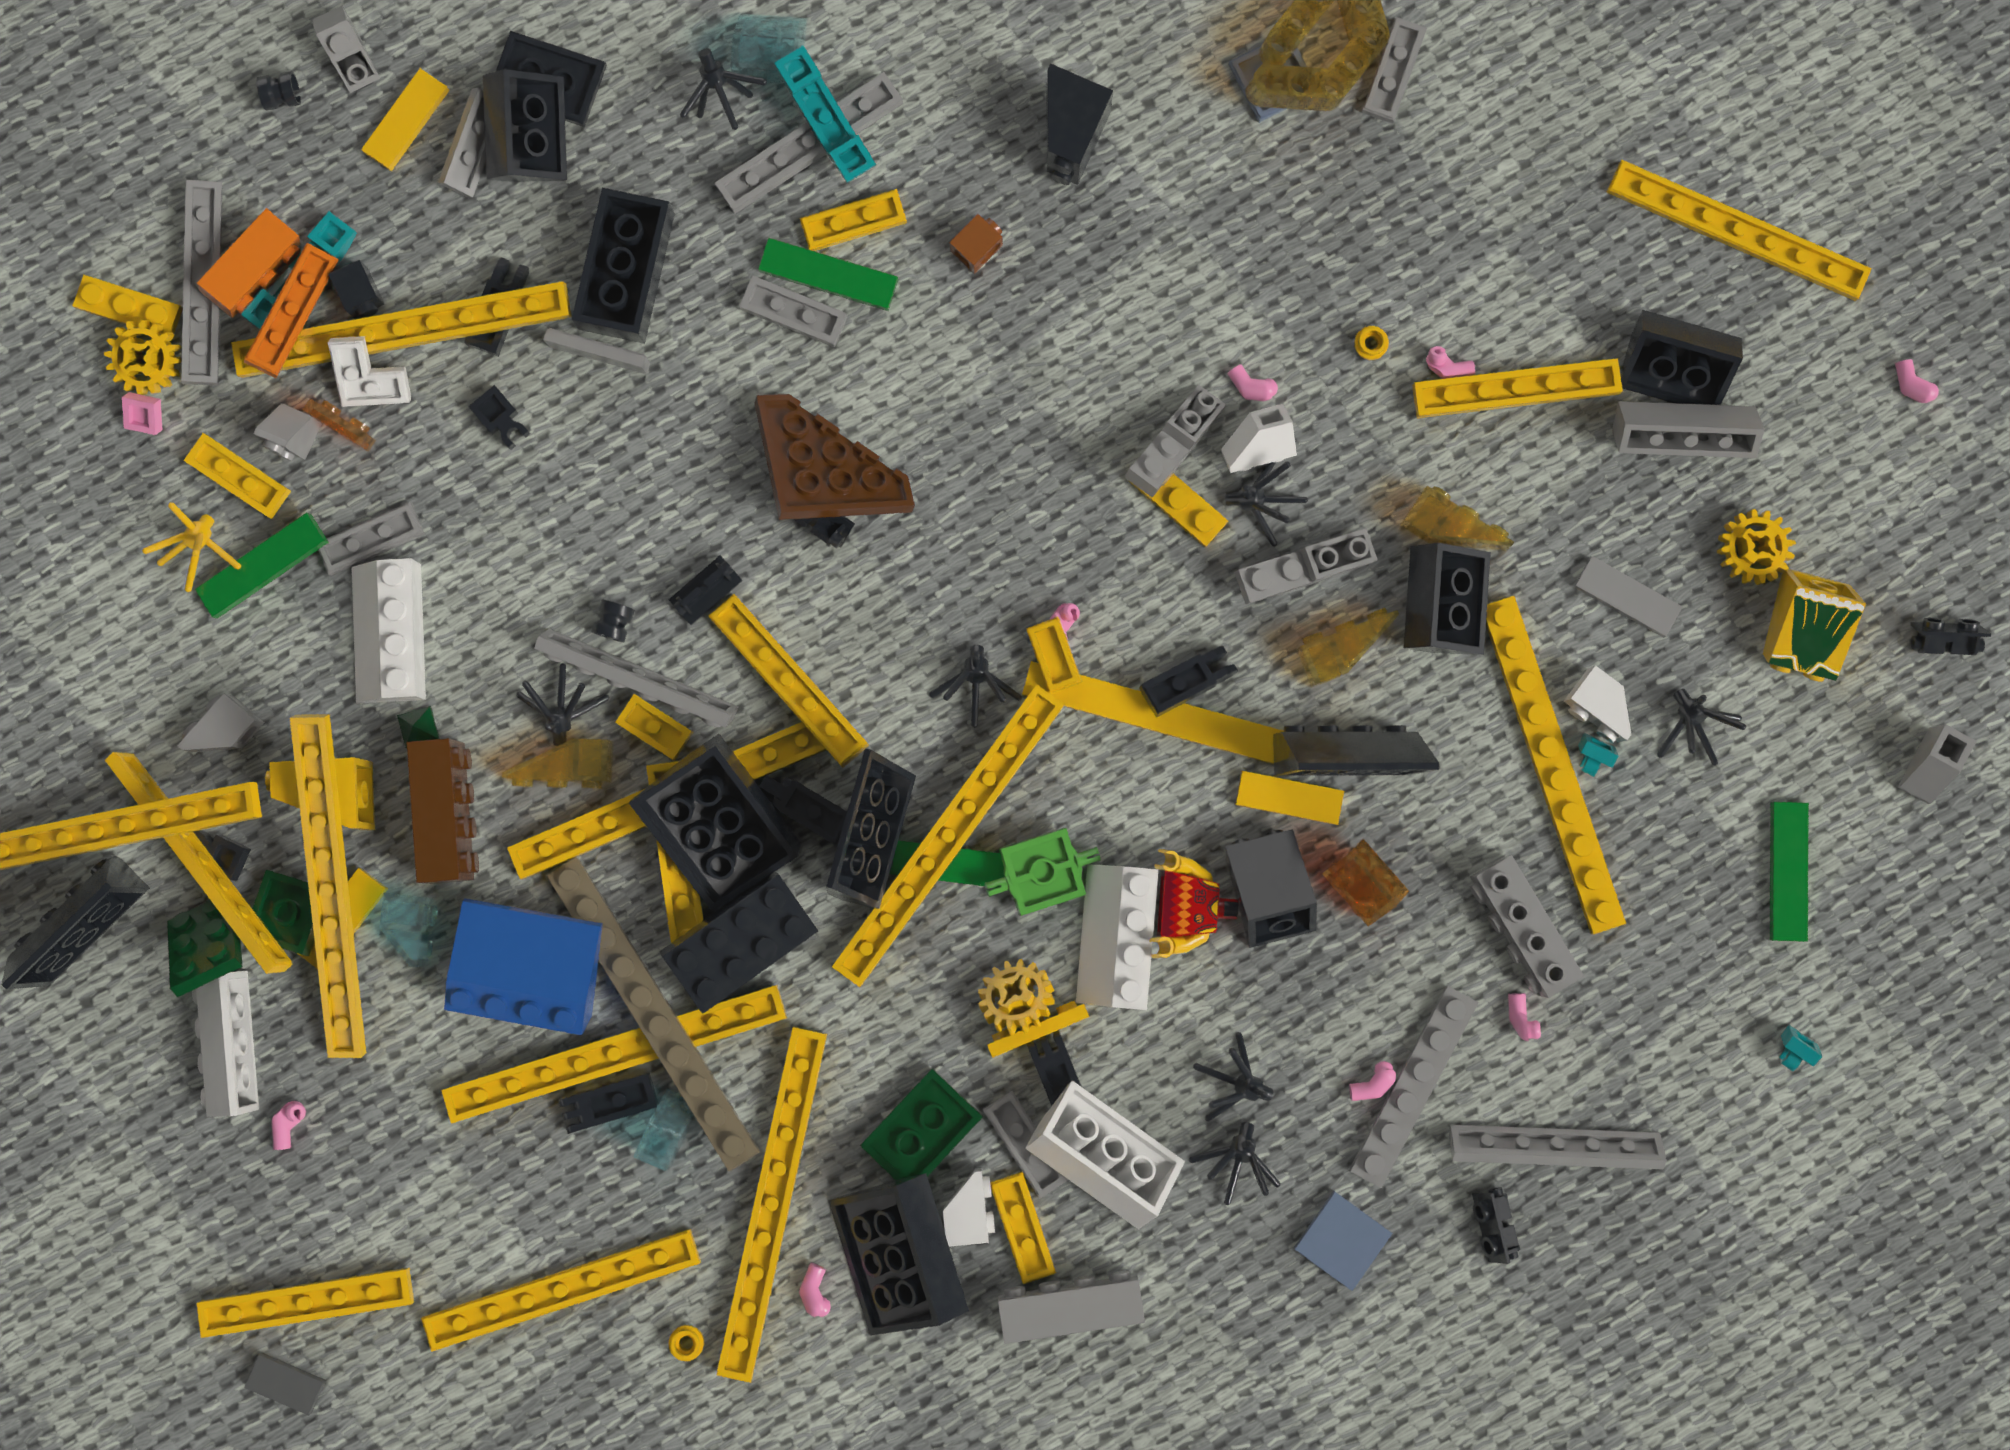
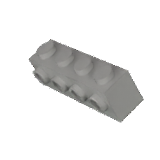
(1687, 429)
(1526, 926)
(1070, 1308)

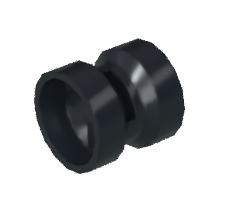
(276, 91)
(613, 620)

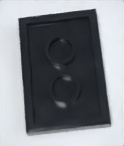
(580, 72)

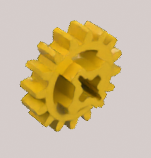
(128, 354)
(1745, 539)
(1016, 999)

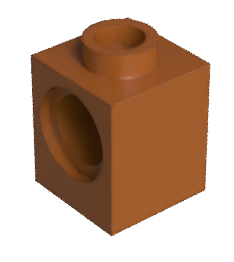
(977, 242)

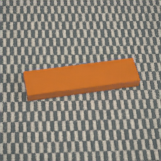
(291, 310)

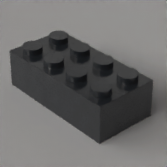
(623, 265)
(738, 941)

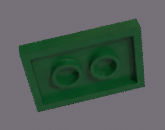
(200, 948)
(922, 1128)

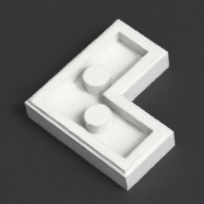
(360, 383)

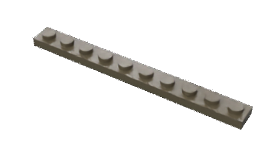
(656, 1018)

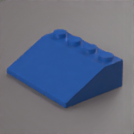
(523, 967)

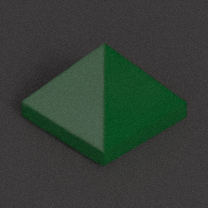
(418, 725)

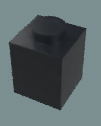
(357, 290)

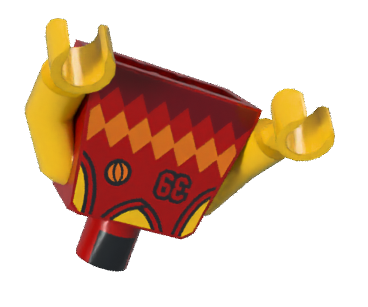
(1187, 905)

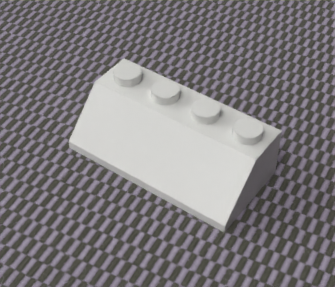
(388, 631)
(1117, 936)
(226, 1046)
(1106, 1155)

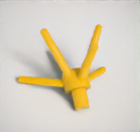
(195, 537)

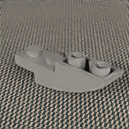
(1175, 441)
(1306, 566)

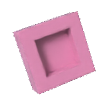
(142, 413)

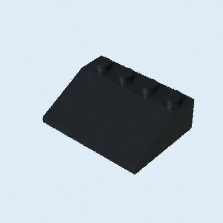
(1351, 753)
(716, 823)
(870, 831)
(73, 926)
(899, 1256)

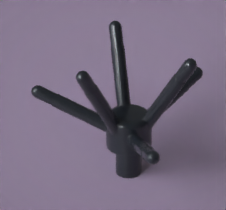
(714, 77)
(1253, 499)
(975, 672)
(1692, 715)
(559, 717)
(1246, 1084)
(1242, 1151)

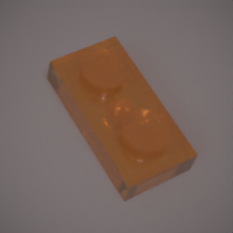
(329, 416)

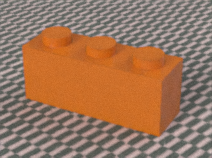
(250, 263)

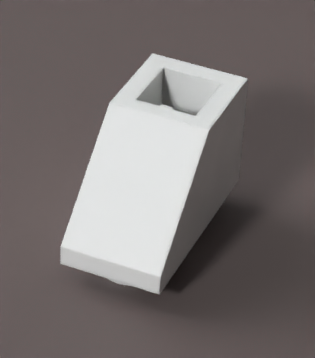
(1260, 439)
(1601, 702)
(966, 1213)

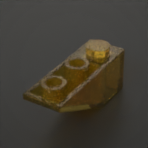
(1442, 521)
(1337, 653)
(573, 761)

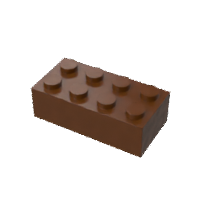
(442, 811)

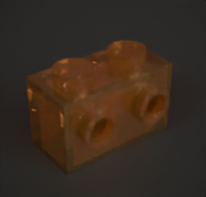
(1365, 882)

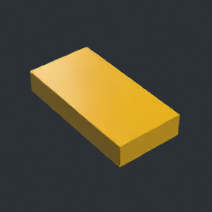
(1054, 655)

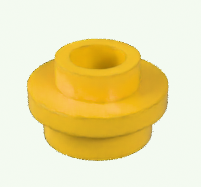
(1375, 333)
(686, 1354)

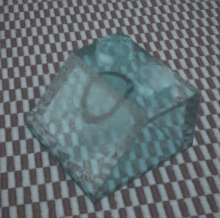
(762, 42)

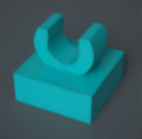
(1595, 754)
(1798, 1048)

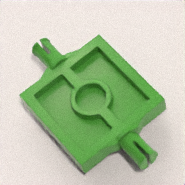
(1042, 871)

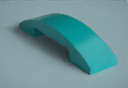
(824, 114)
(329, 236)

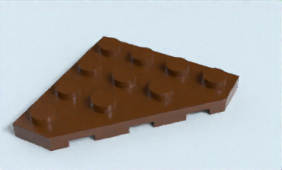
(821, 471)

